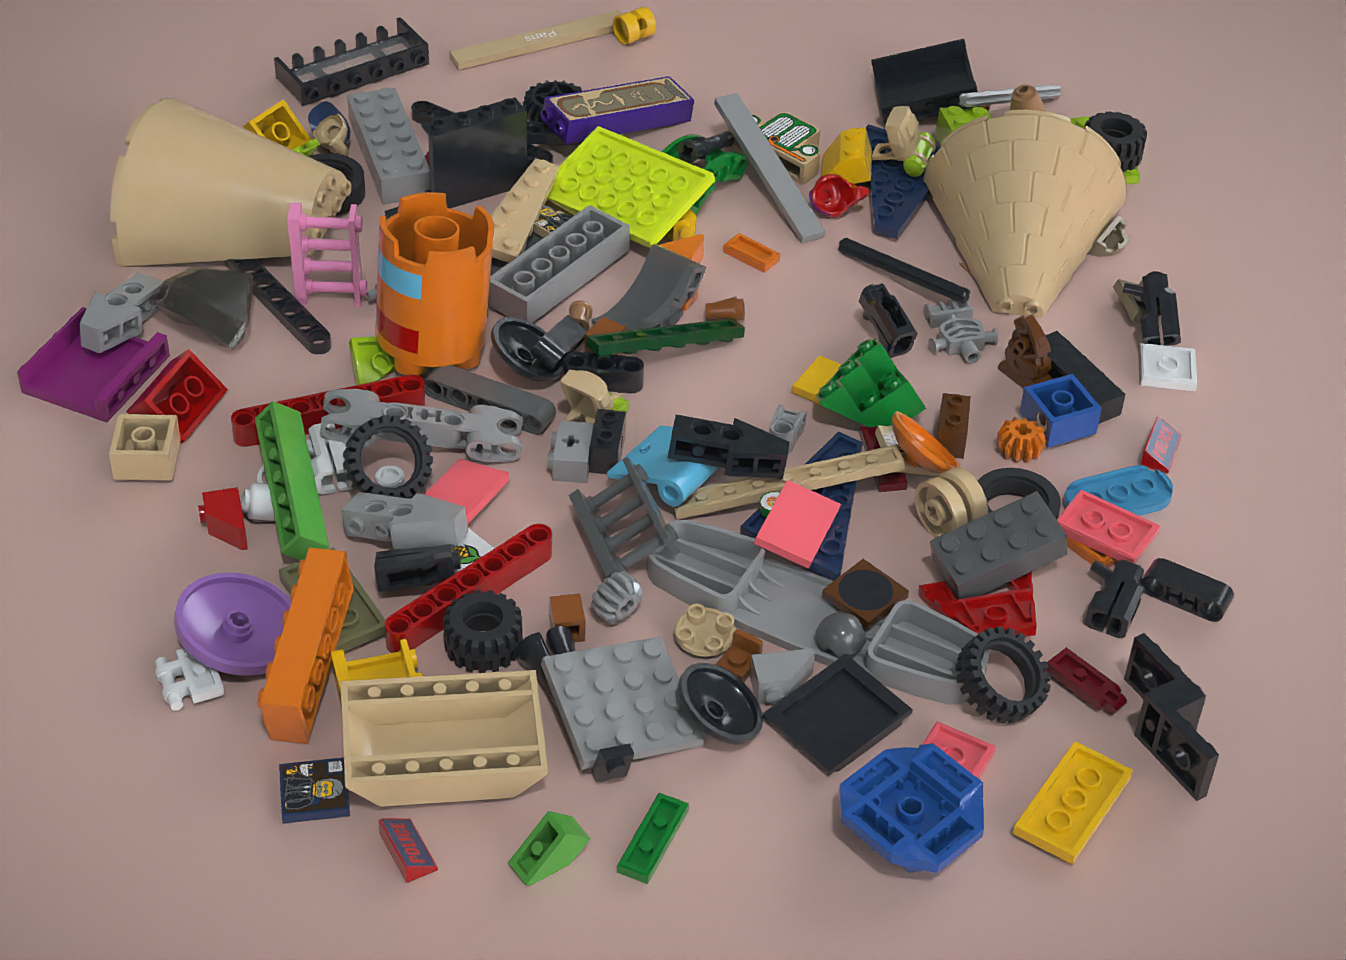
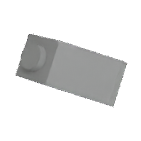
(780, 673)

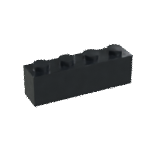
(1069, 360)

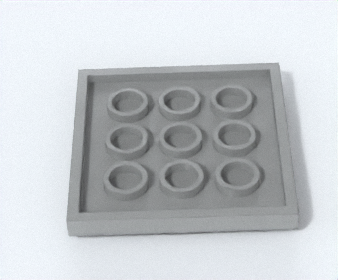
(619, 699)

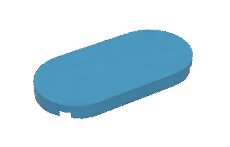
(1129, 488)

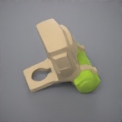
(906, 142)
(587, 394)

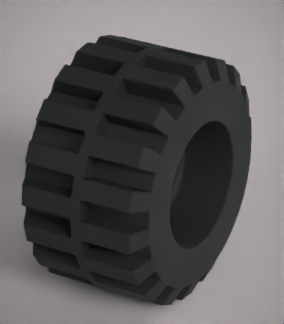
(1123, 134)
(488, 613)

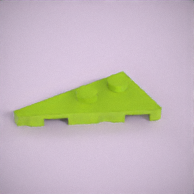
(369, 360)

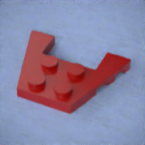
(1004, 609)

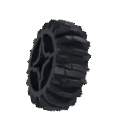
(535, 96)

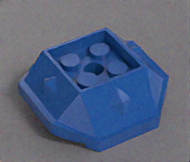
(914, 807)

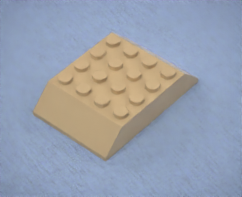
(443, 737)

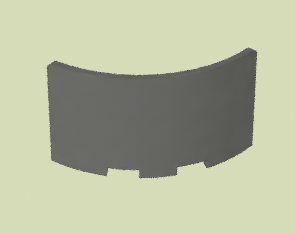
(657, 291)

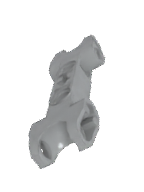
(475, 431)

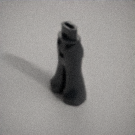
(533, 649)

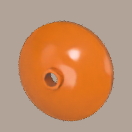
(921, 446)

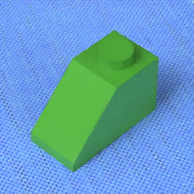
(549, 847)

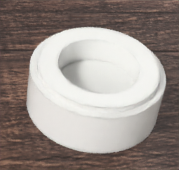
(390, 477)

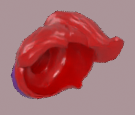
(835, 195)

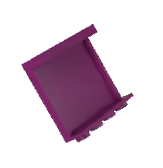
(90, 380)

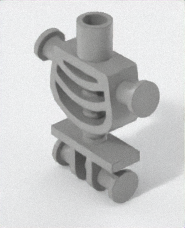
(958, 330)

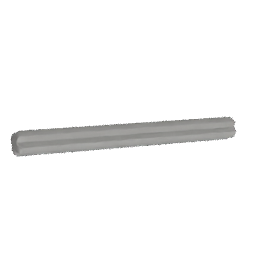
(1004, 96)

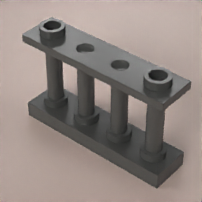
(597, 526)

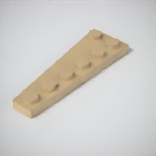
(520, 210)

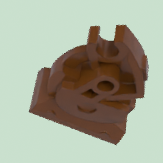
(1027, 353)

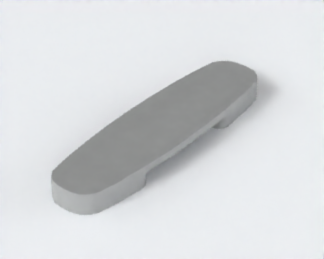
(783, 604)

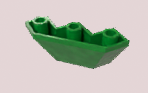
(870, 388)

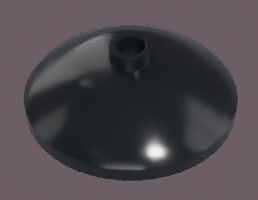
(513, 342)
(720, 703)

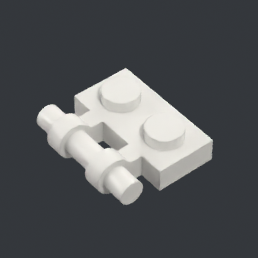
(199, 680)

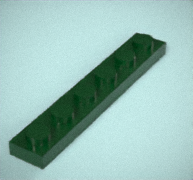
(655, 338)

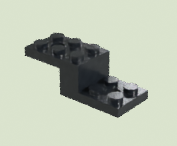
(1170, 716)

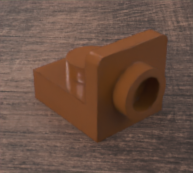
(738, 656)

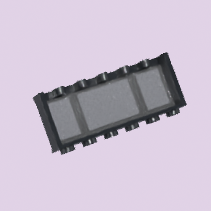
(353, 67)

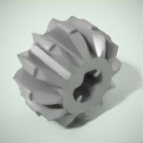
(617, 597)

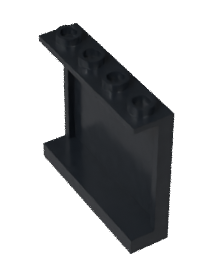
(924, 79)
(477, 151)

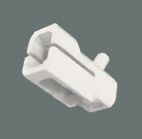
(327, 461)

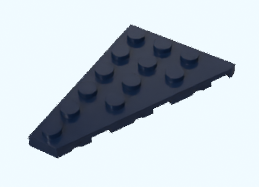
(892, 191)
(831, 553)

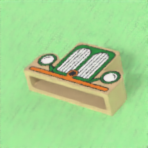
(793, 142)

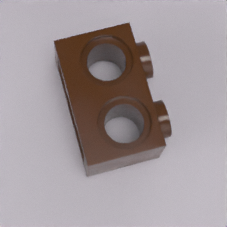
(954, 423)

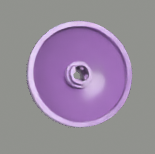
(231, 622)

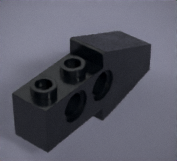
(736, 447)

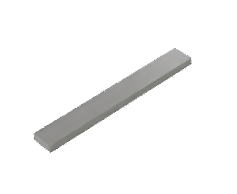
(769, 168)

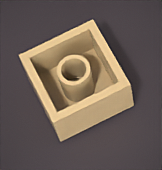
(144, 447)

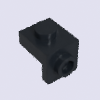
(613, 762)

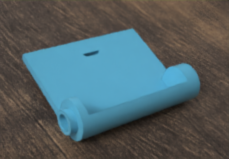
(673, 477)

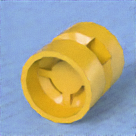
(634, 25)

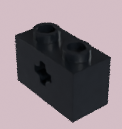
(607, 440)

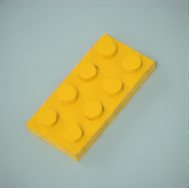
(1073, 802)

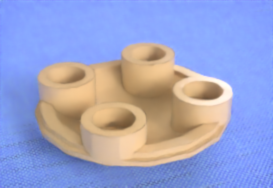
(704, 631)

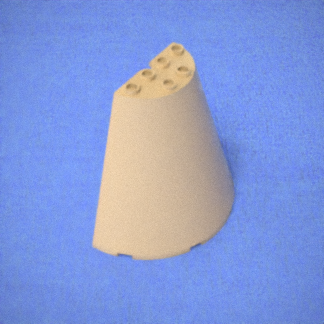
(211, 190)

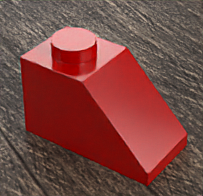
(224, 516)

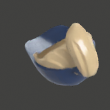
(330, 128)

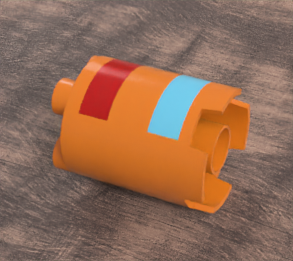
(433, 284)

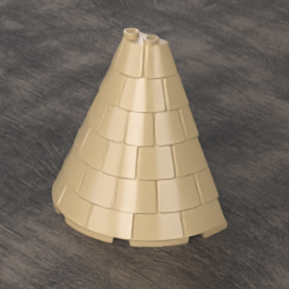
(1025, 202)

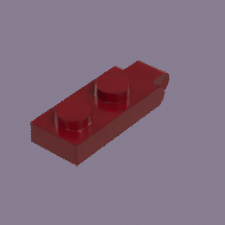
(1086, 681)

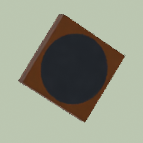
(865, 593)

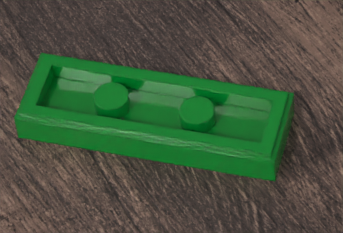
(652, 838)

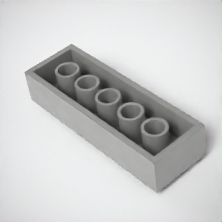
(388, 144)
(558, 264)

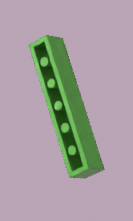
(291, 481)

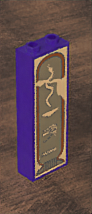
(617, 109)

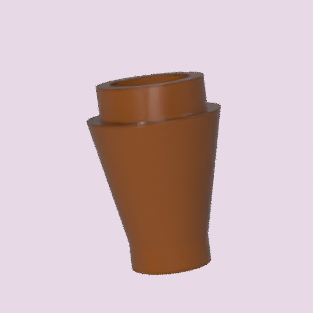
(726, 309)

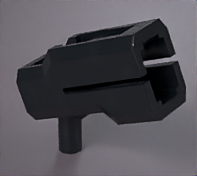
(1156, 295)
(888, 319)
(416, 567)
(1118, 599)

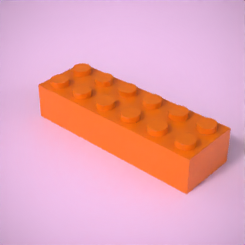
(305, 646)

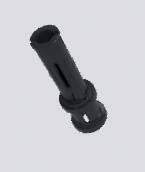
(701, 147)

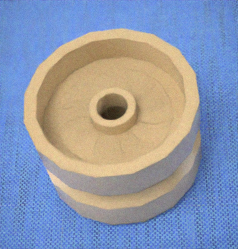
(949, 501)

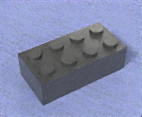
(999, 547)

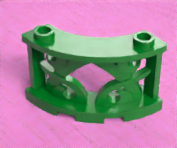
(722, 164)

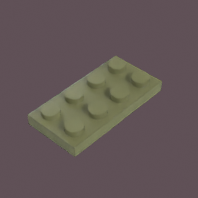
(362, 619)

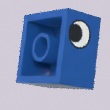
(1062, 409)

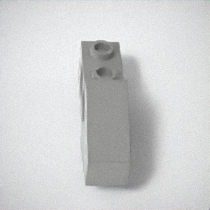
(119, 313)
(405, 521)

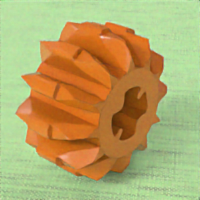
(1021, 439)

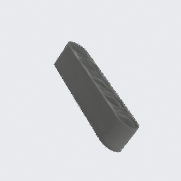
(469, 389)

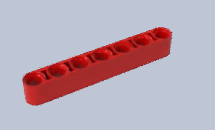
(402, 389)
(492, 572)

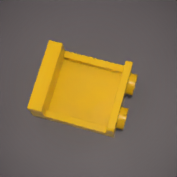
(385, 666)

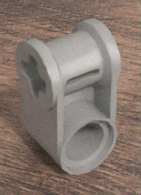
(788, 425)

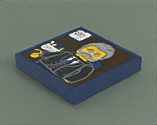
(313, 790)

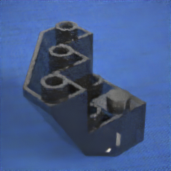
(209, 300)

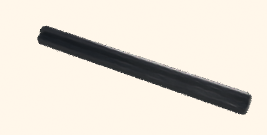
(904, 270)

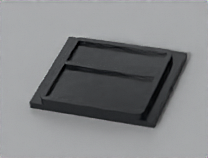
(838, 714)

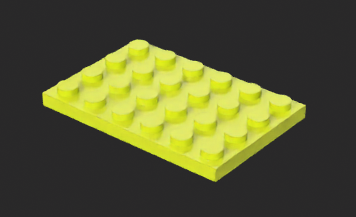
(629, 184)

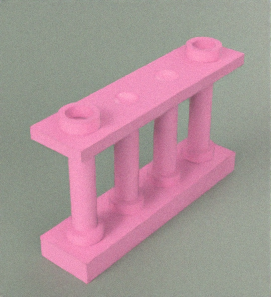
(304, 265)

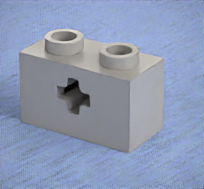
(570, 451)

